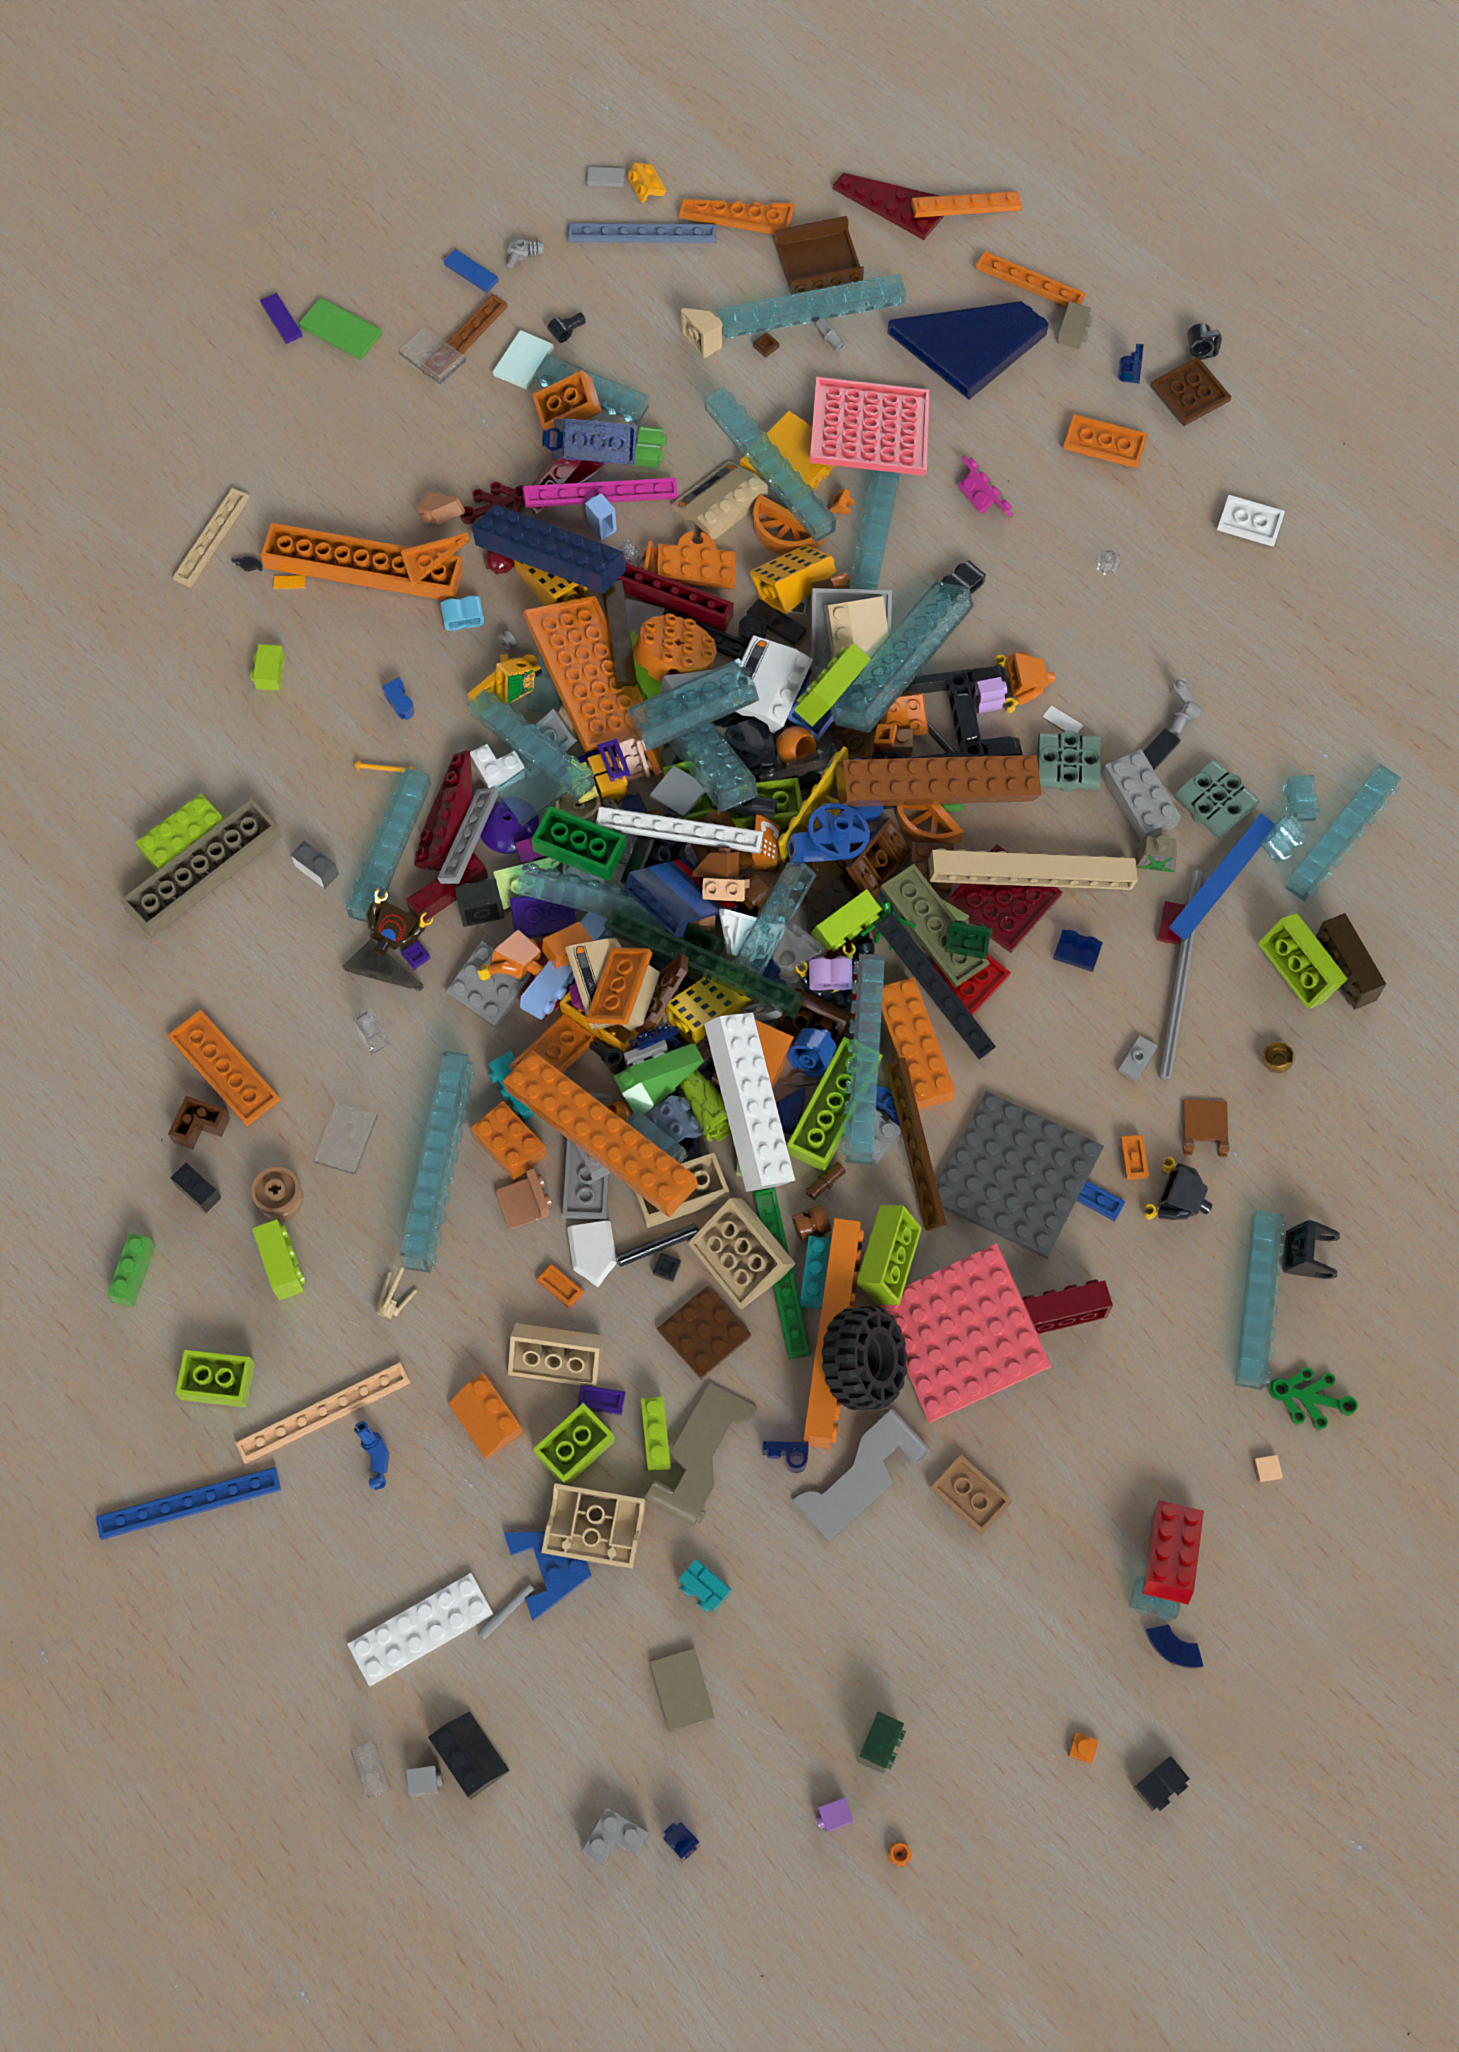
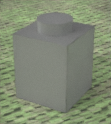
(424, 1781)

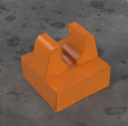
(840, 501)

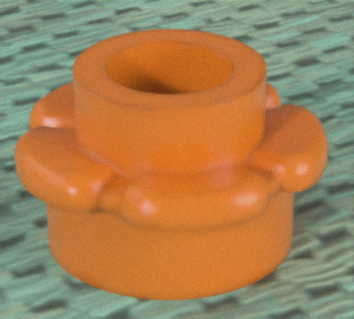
(894, 1858)

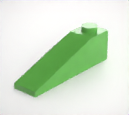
(654, 1079)

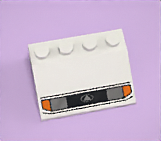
(777, 678)

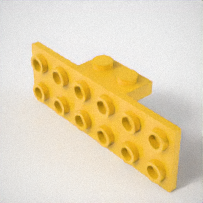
(819, 796)

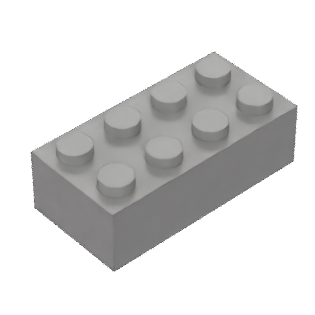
(1141, 795)

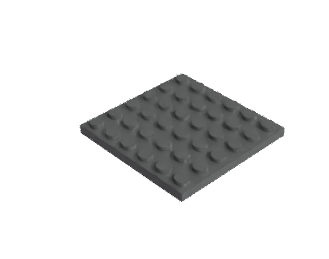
(1017, 1174)

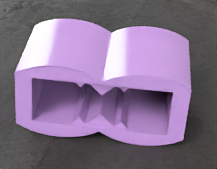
(989, 695)
(830, 974)

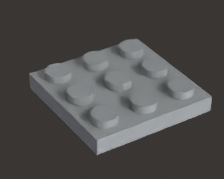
(488, 997)

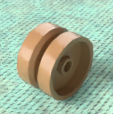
(277, 1193)

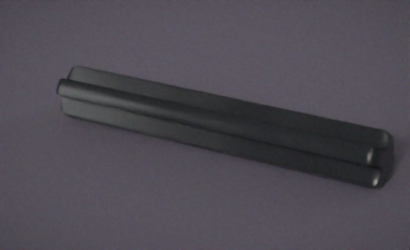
(657, 1245)

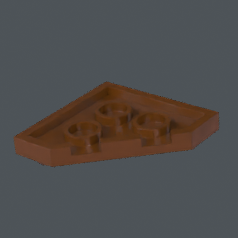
(859, 743)
(667, 984)

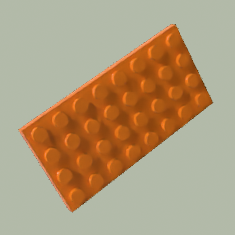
(579, 660)

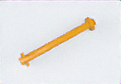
(358, 765)

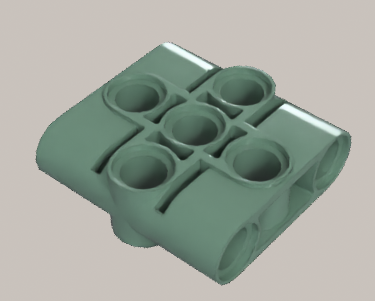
(1089, 751)
(1234, 799)

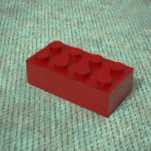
(1173, 1552)

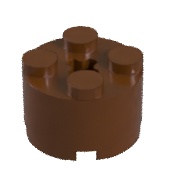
(755, 896)

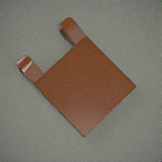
(1205, 1122)

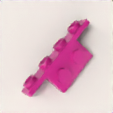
(979, 491)

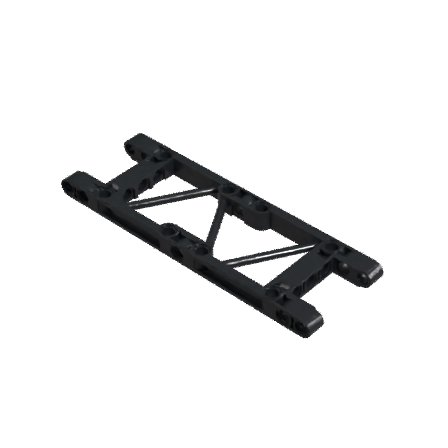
(962, 712)

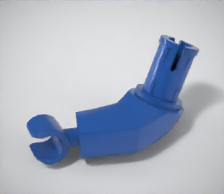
(376, 1448)

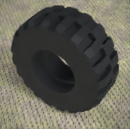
(864, 1358)

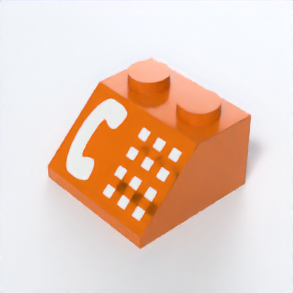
(769, 853)

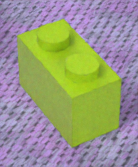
(268, 667)

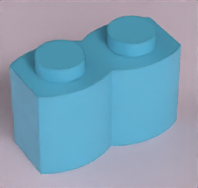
(462, 612)

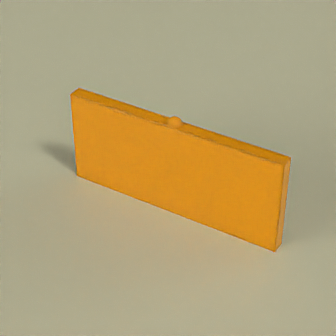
(289, 582)

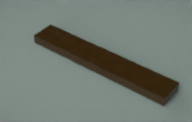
(619, 635)

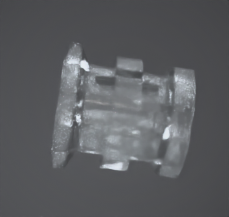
(631, 552)

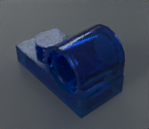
(1130, 366)
(776, 1449)

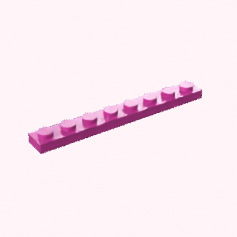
(612, 490)

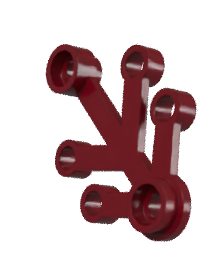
(513, 497)

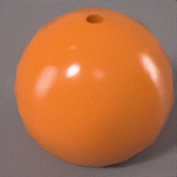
(794, 743)

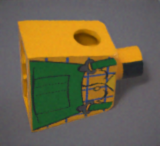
(515, 679)

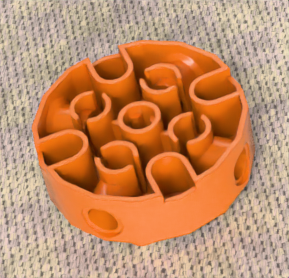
(673, 647)

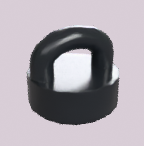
(864, 945)

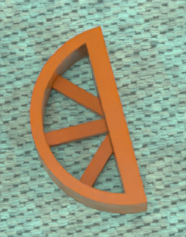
(780, 517)
(953, 832)

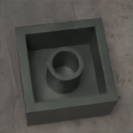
(479, 902)

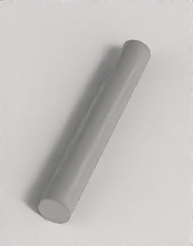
(506, 1611)

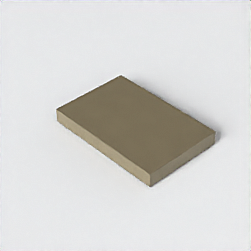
(682, 1690)

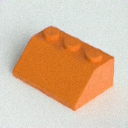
(485, 1416)

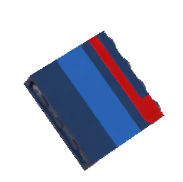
(673, 895)

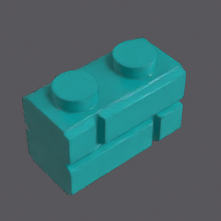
(704, 1586)

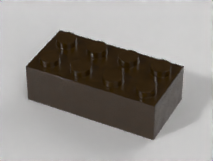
(1352, 957)

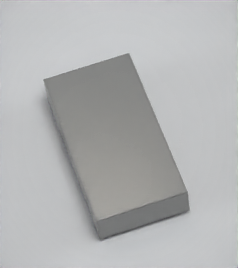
(606, 177)

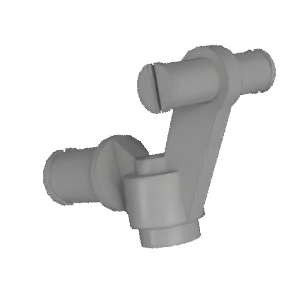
(1189, 709)

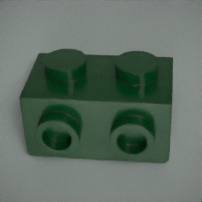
(967, 939)

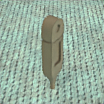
(802, 1080)

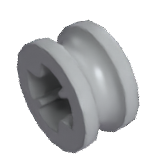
(507, 640)

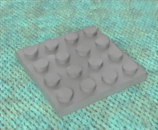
(819, 639)

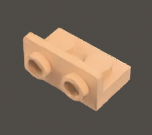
(724, 889)

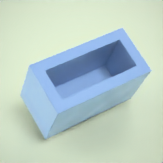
(600, 516)

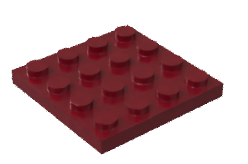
(1005, 909)

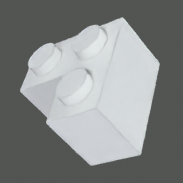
(494, 771)

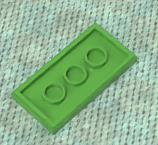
(340, 328)

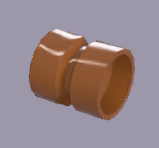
(813, 1222)

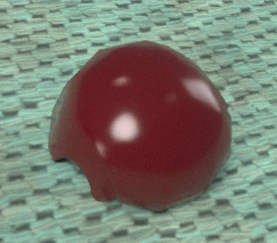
(498, 563)

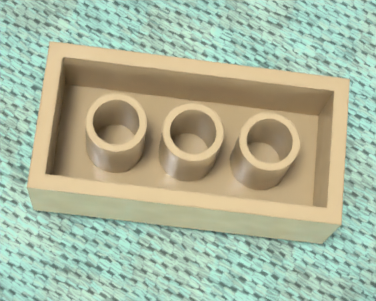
(709, 1192)

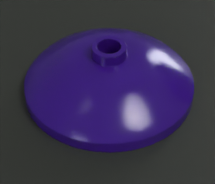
(502, 834)

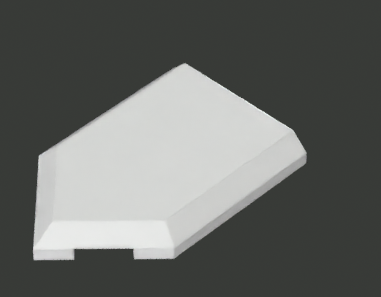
(592, 1250)

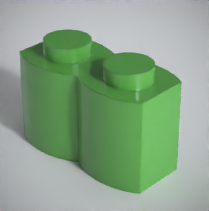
(650, 446)

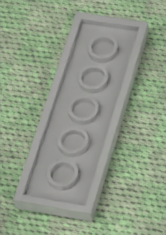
(582, 1196)

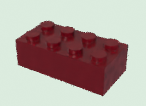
(1069, 1306)

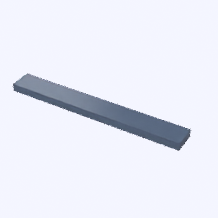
(641, 233)

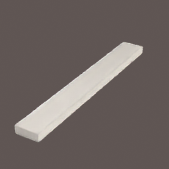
(680, 830)

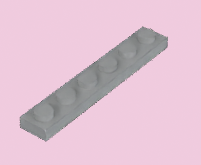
(467, 836)

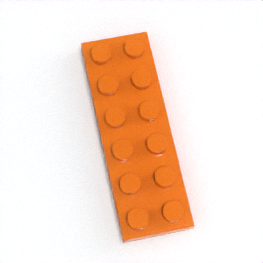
(223, 1068)

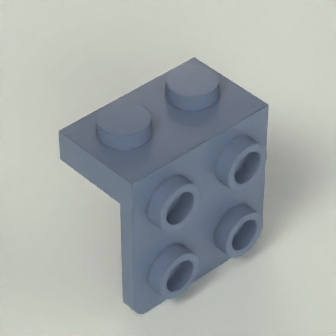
(675, 1118)

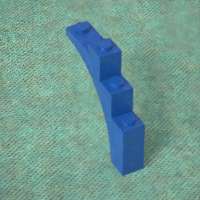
(803, 850)

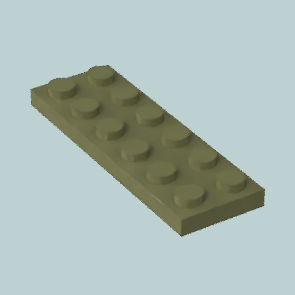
(921, 905)

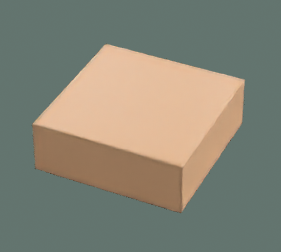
(1268, 1468)

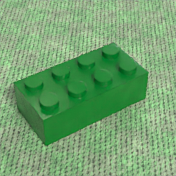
(579, 843)

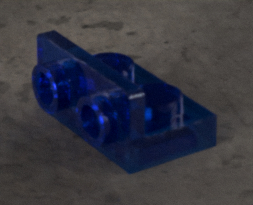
(1078, 950)

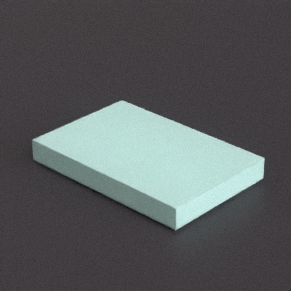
(522, 359)

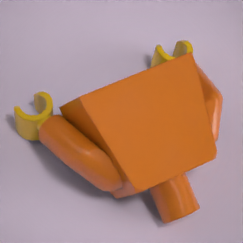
(1026, 676)
(513, 957)

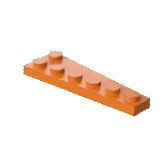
(739, 215)

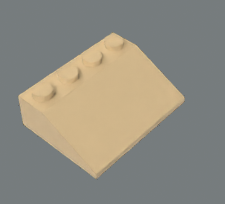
(857, 623)
(741, 1252)

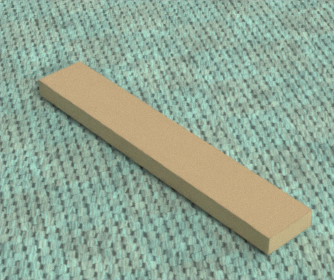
(211, 537)

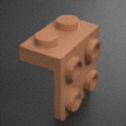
(524, 1201)

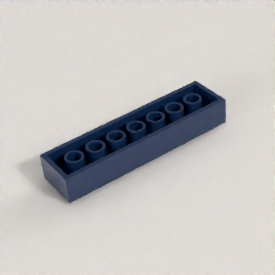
(549, 548)

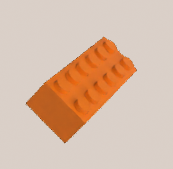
(913, 1038)

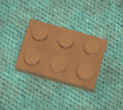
(971, 1495)

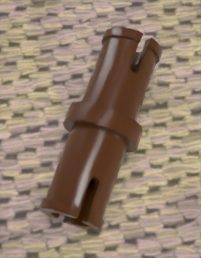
(825, 1181)

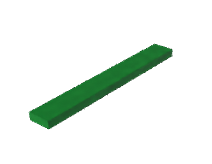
(785, 1289)

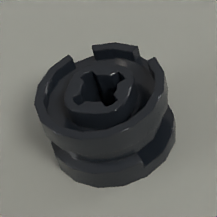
(751, 626)

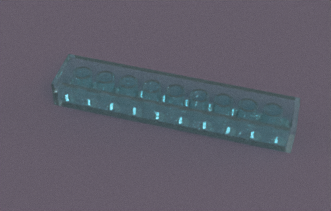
(902, 656)
(436, 1162)

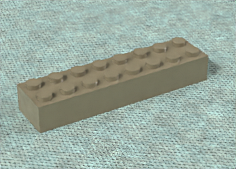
(201, 868)

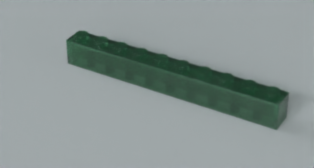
(705, 963)

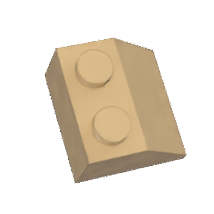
(702, 330)

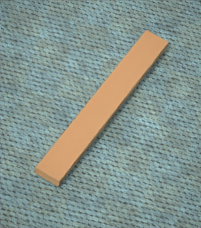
(322, 1413)

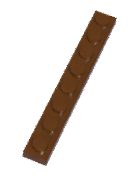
(915, 1144)

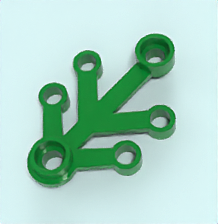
(1308, 1397)

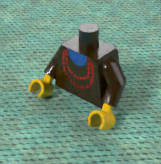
(392, 925)

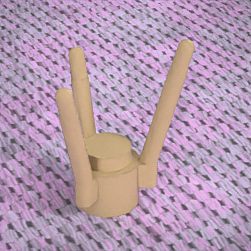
(386, 1306)

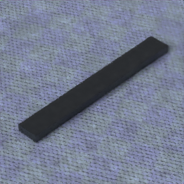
(726, 643)
(935, 986)

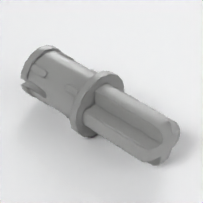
(830, 335)

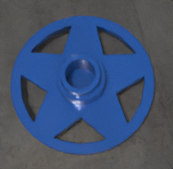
(838, 831)

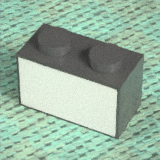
(314, 864)

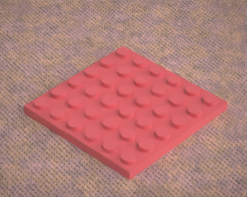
(870, 426)
(967, 1333)

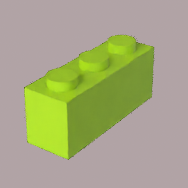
(655, 1434)

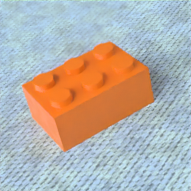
(568, 398)
(508, 1141)

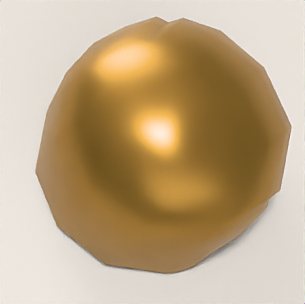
(1278, 1057)

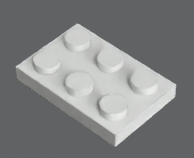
(1251, 520)

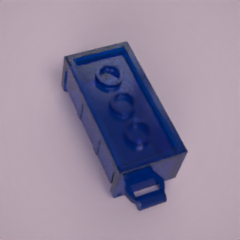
(592, 441)

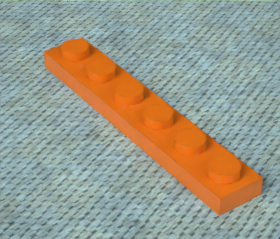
(966, 204)
(1029, 280)

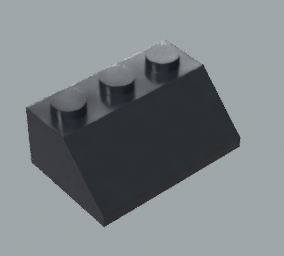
(468, 1754)

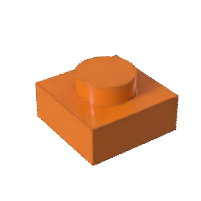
(1083, 1748)

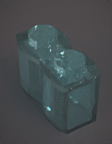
(1284, 838)

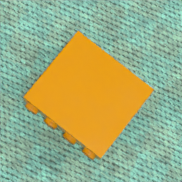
(794, 441)

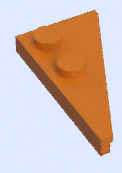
(425, 558)

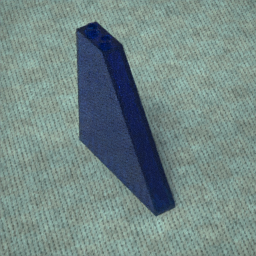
(972, 343)

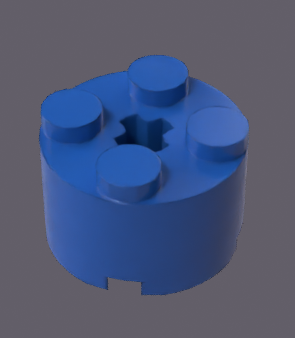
(812, 1051)

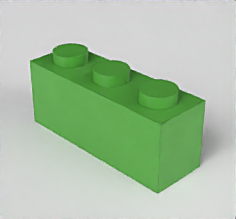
(131, 1270)

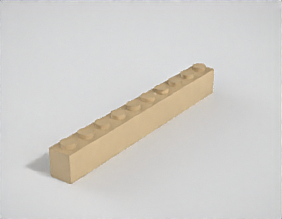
(1032, 869)

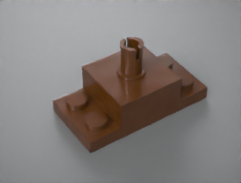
(879, 859)

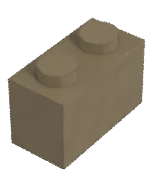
(1074, 325)

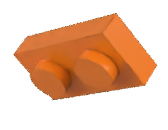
(1134, 1157)

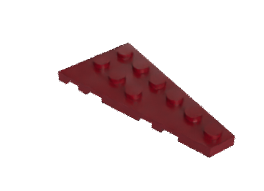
(888, 201)

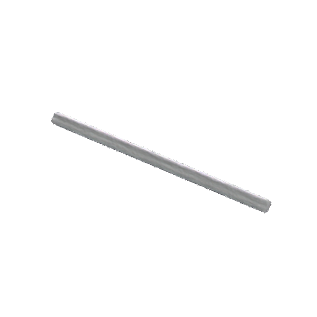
(1179, 990)

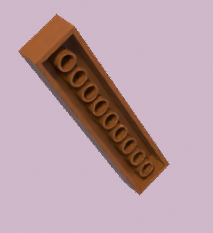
(938, 780)

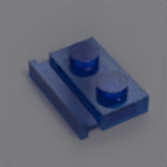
(654, 1036)

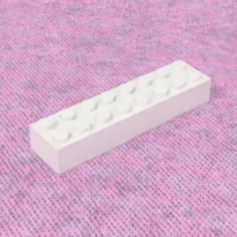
(749, 1101)

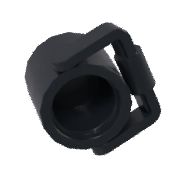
(1201, 341)

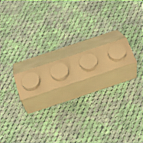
(555, 1355)

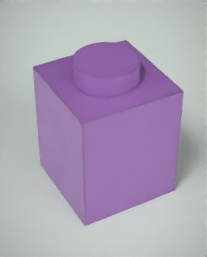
(834, 1815)

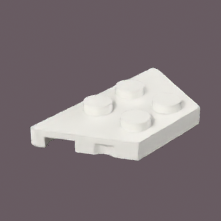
(735, 929)

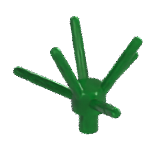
(887, 911)

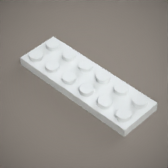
(420, 1629)

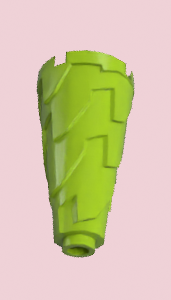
(707, 1106)

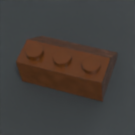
(818, 1015)

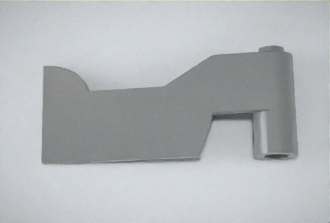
(866, 1477)

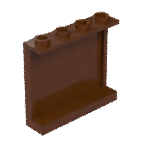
(818, 255)

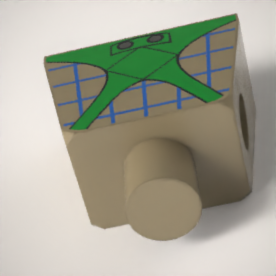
(1157, 854)

